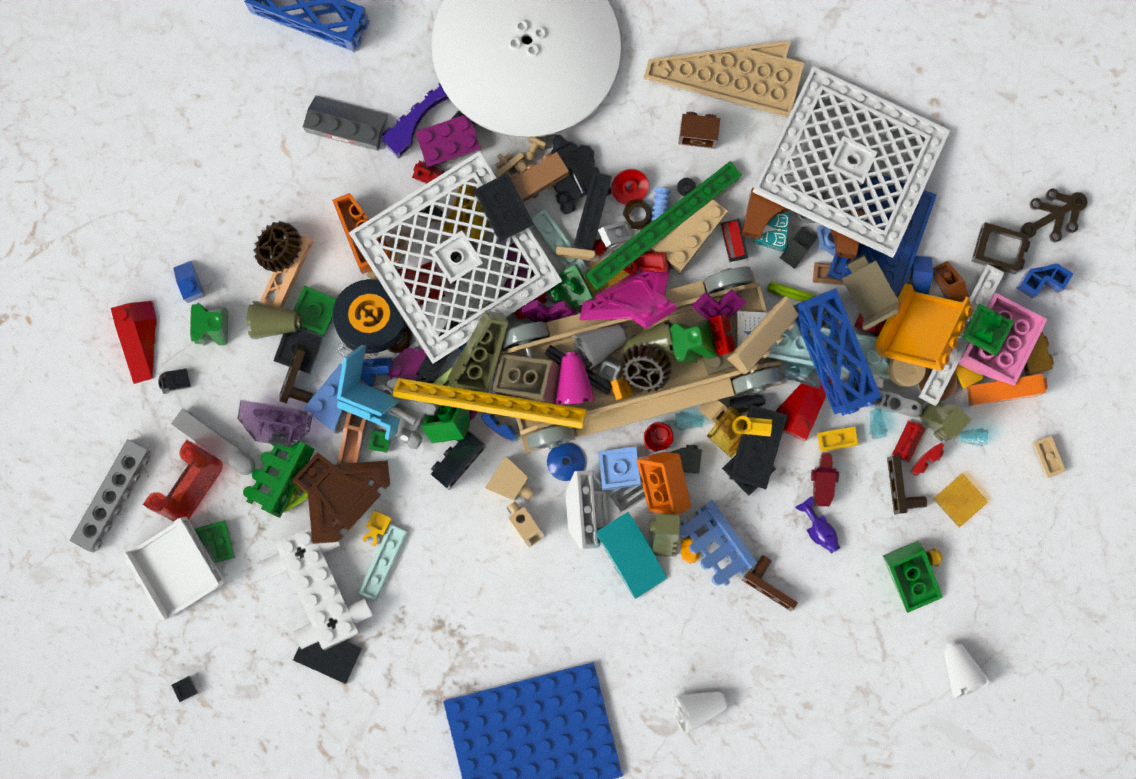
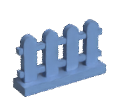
(740, 560)

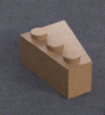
(539, 176)

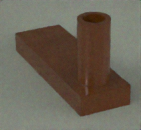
(755, 580)

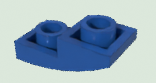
(504, 431)

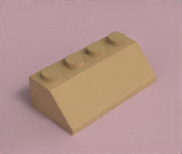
(763, 336)

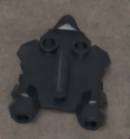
(580, 165)

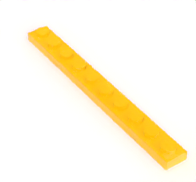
(490, 403)

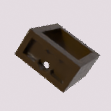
(982, 242)

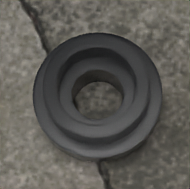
(681, 190)

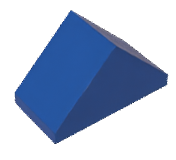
(921, 274)

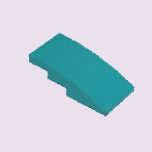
(631, 555)

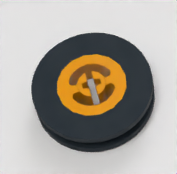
(375, 300)

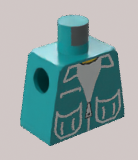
(775, 233)

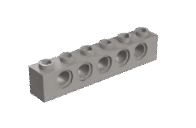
(91, 517)

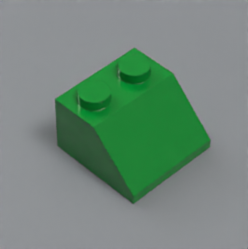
(447, 424)

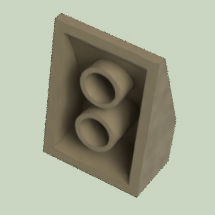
(527, 378)

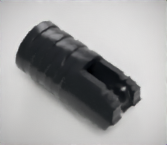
(742, 403)

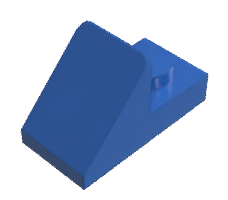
(375, 366)

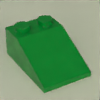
(912, 576)

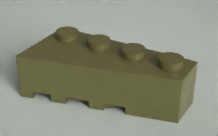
(480, 355)
(665, 534)

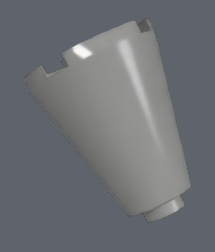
(598, 343)

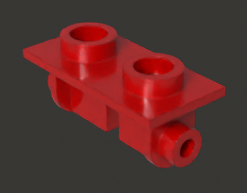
(425, 175)
(719, 326)
(909, 441)

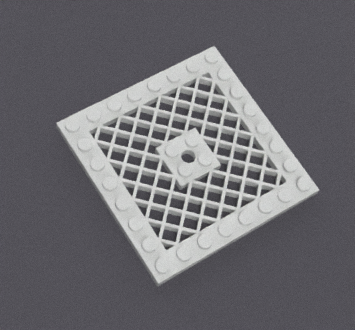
(834, 217)
(366, 237)

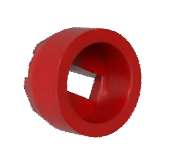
(599, 247)

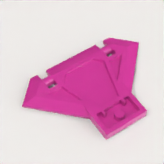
(633, 297)

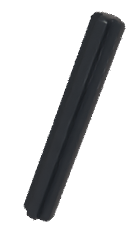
(594, 379)

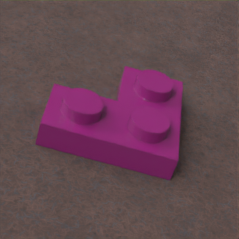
(728, 305)
(541, 313)

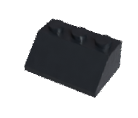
(457, 460)

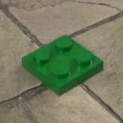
(315, 310)

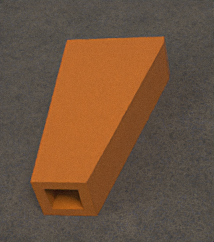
(1000, 391)

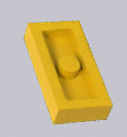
(837, 439)

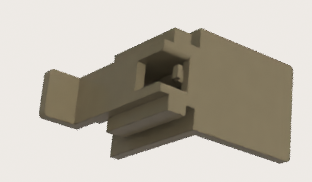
(870, 291)

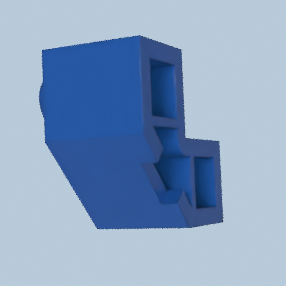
(1053, 276)

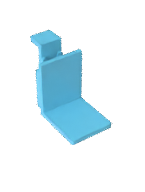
(362, 399)

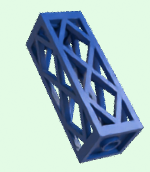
(346, 39)
(848, 346)

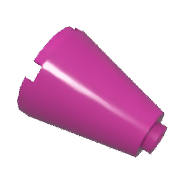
(573, 381)

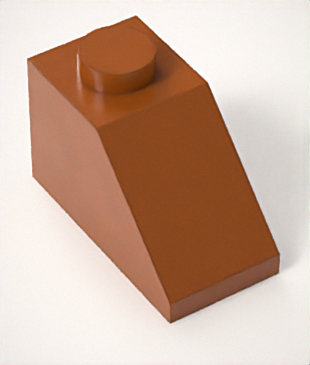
(950, 282)

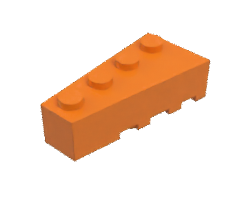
(351, 217)

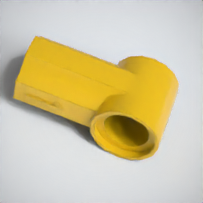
(754, 426)

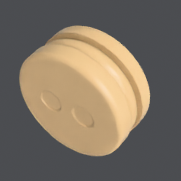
(904, 373)

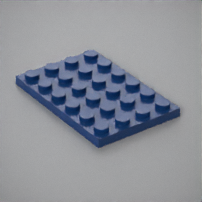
(899, 267)

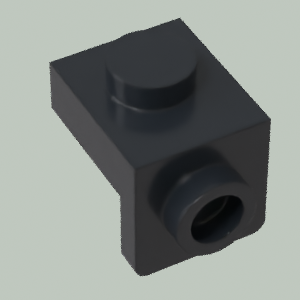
(174, 380)

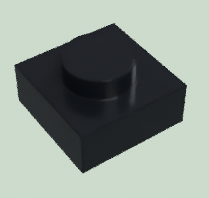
(184, 689)

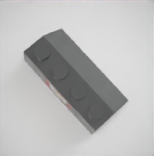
(345, 123)

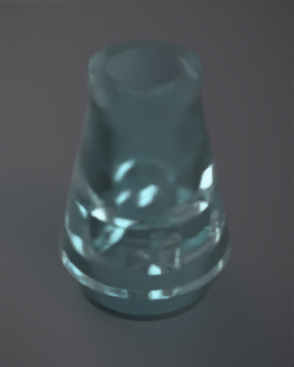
(687, 420)
(877, 424)
(975, 437)

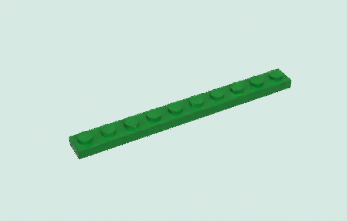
(663, 225)

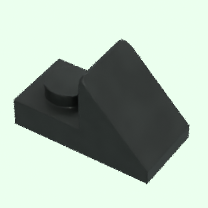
(798, 247)

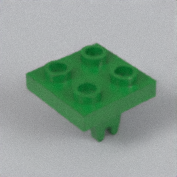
(572, 288)
(987, 329)

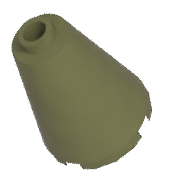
(271, 320)
(655, 336)

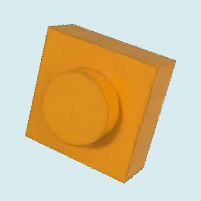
(621, 389)

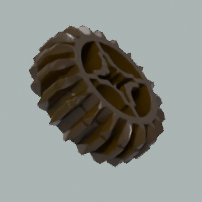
(273, 243)
(647, 362)

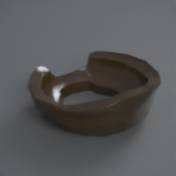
(638, 203)
(404, 344)

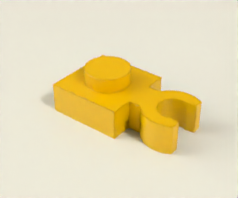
(377, 524)

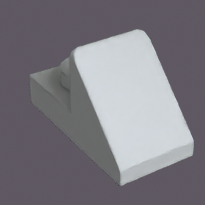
(615, 234)

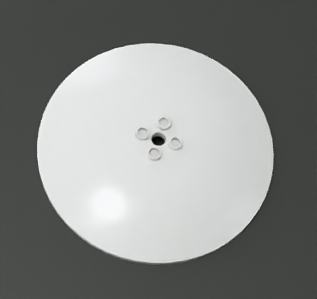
(523, 86)

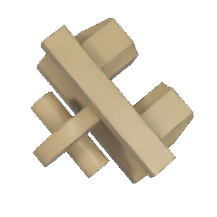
(516, 163)

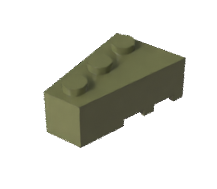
(944, 420)

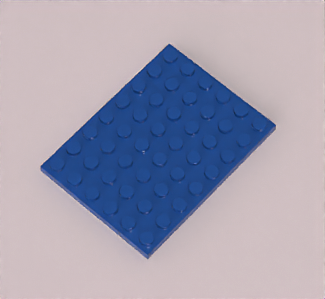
(535, 729)

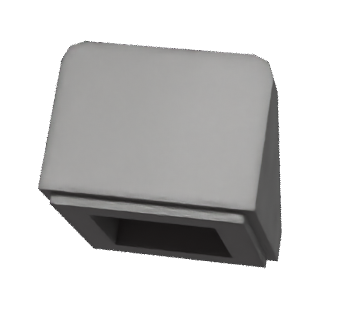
(609, 369)

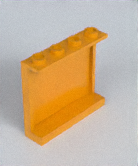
(923, 329)

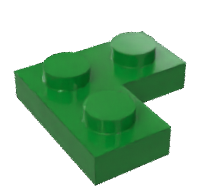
(219, 538)

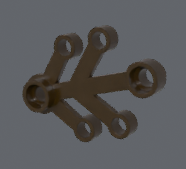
(1056, 213)

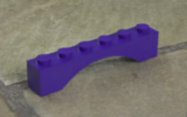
(401, 136)

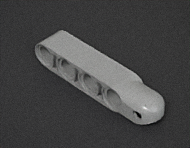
(905, 404)
(214, 442)

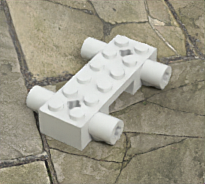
(316, 591)

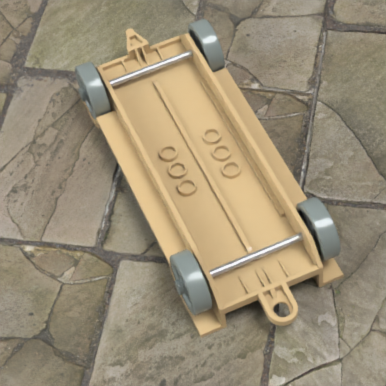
(687, 385)

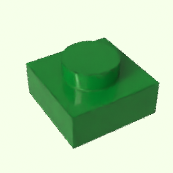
(378, 442)

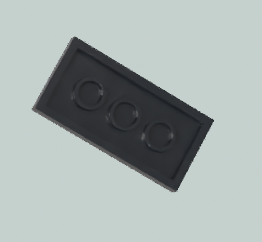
(757, 453)

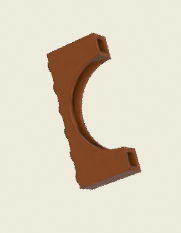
(762, 210)

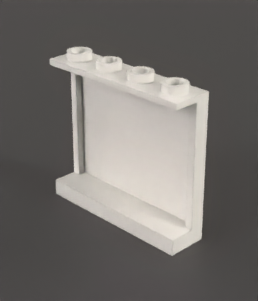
(174, 568)

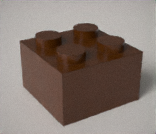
(699, 130)

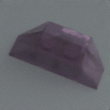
(274, 423)

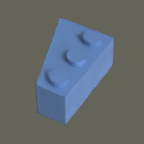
(325, 402)

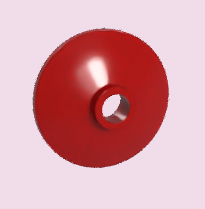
(637, 189)

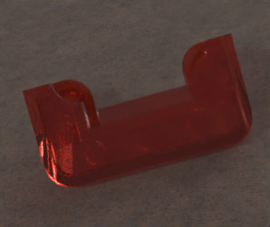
(190, 487)

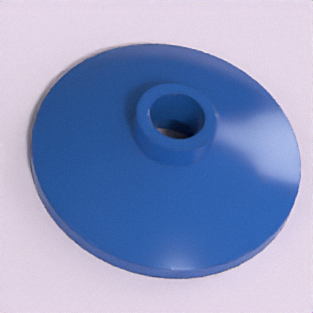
(558, 469)

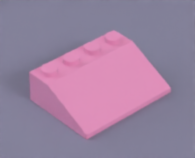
(1016, 347)

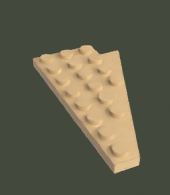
(741, 75)

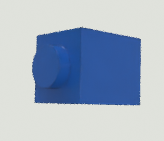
(188, 282)

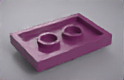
(448, 141)

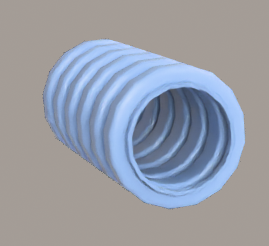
(661, 201)

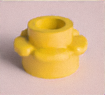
(934, 557)

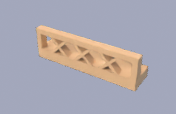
(290, 278)

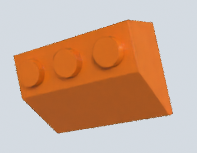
(664, 483)

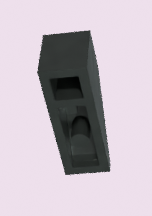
(690, 458)

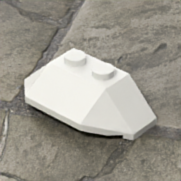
(586, 509)

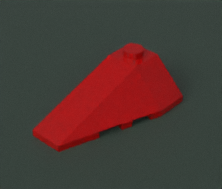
(136, 332)
(802, 410)

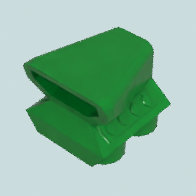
(208, 324)
(692, 341)

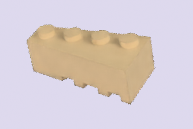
(690, 236)

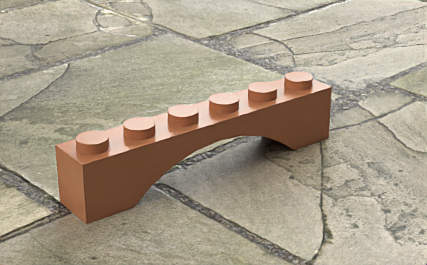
(352, 440)

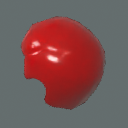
(658, 436)

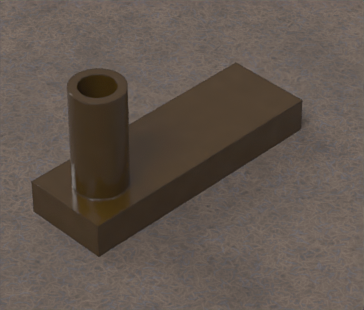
(287, 390)
(900, 503)

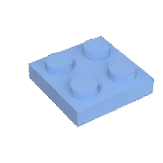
(619, 468)

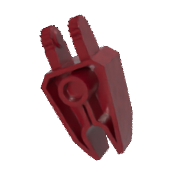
(824, 480)

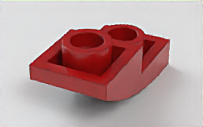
(931, 455)

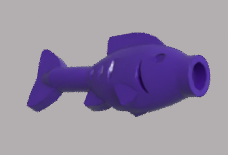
(821, 531)

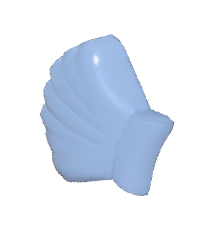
(826, 239)

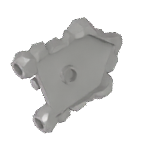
(410, 415)

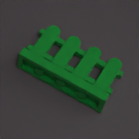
(282, 486)

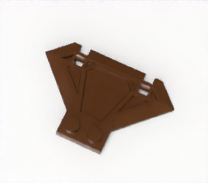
(339, 494)

